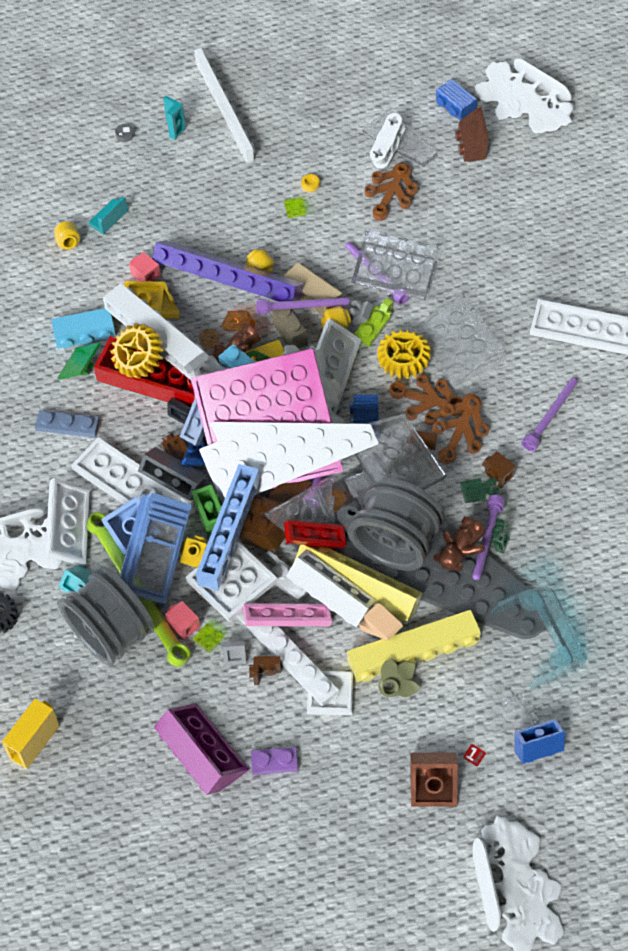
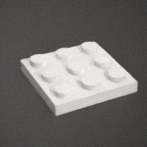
(242, 583)

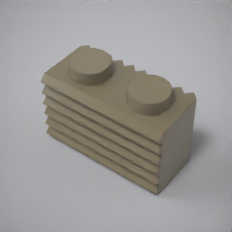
(290, 327)

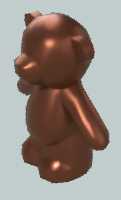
(242, 340)
(462, 544)

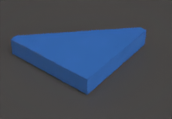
(193, 455)

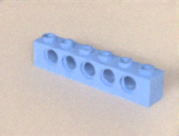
(228, 527)

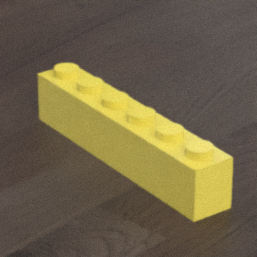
(391, 594)
(415, 645)

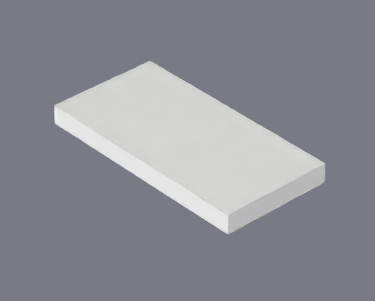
(67, 522)

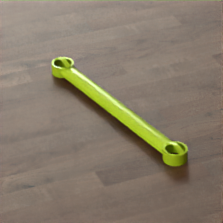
(161, 626)

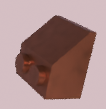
(472, 136)
(433, 779)

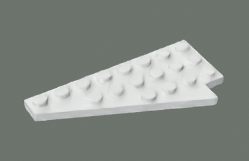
(280, 449)

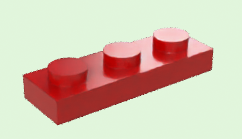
(314, 534)

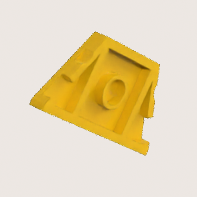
(156, 296)

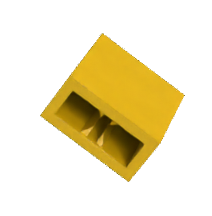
(31, 733)

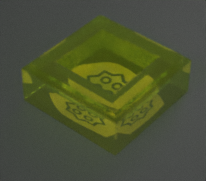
(294, 207)
(208, 638)

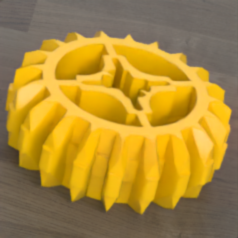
(403, 360)
(137, 363)

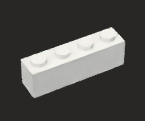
(330, 588)

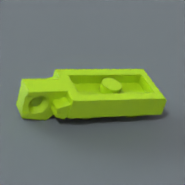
(377, 321)

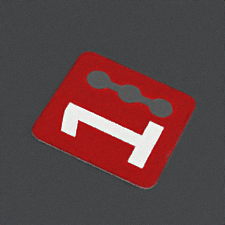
(474, 755)

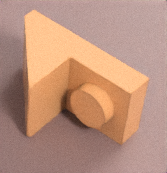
(380, 623)

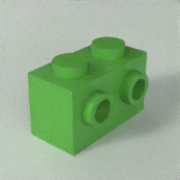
(207, 507)

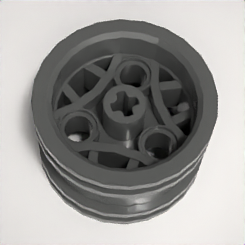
(396, 524)
(106, 615)

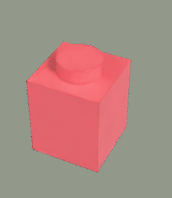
(144, 268)
(182, 620)

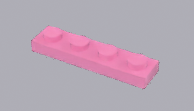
(286, 615)

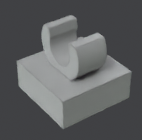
(360, 312)
(198, 363)
(234, 652)

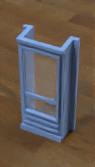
(155, 546)

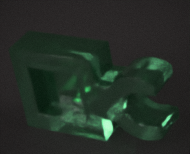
(475, 490)
(500, 535)

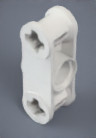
(387, 141)

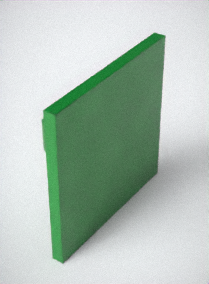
(79, 361)

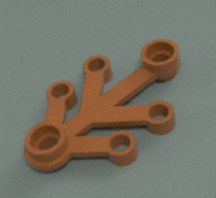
(380, 211)
(430, 398)
(462, 426)

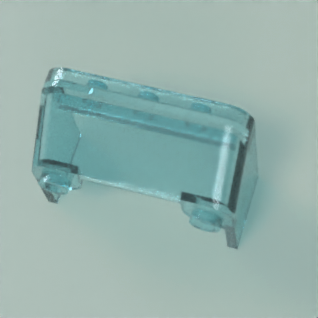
(569, 650)

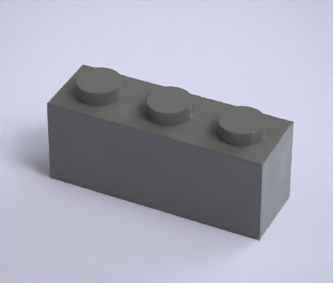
(171, 473)

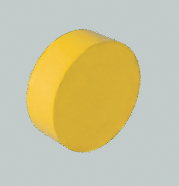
(310, 182)

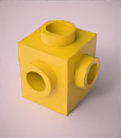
(188, 551)

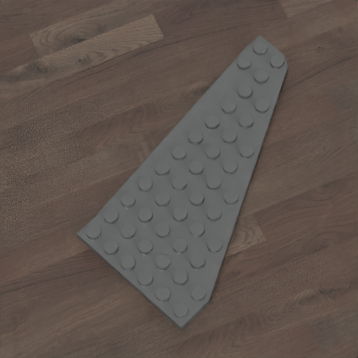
(453, 588)

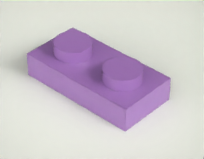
(274, 761)

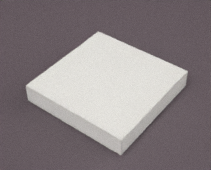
(339, 704)

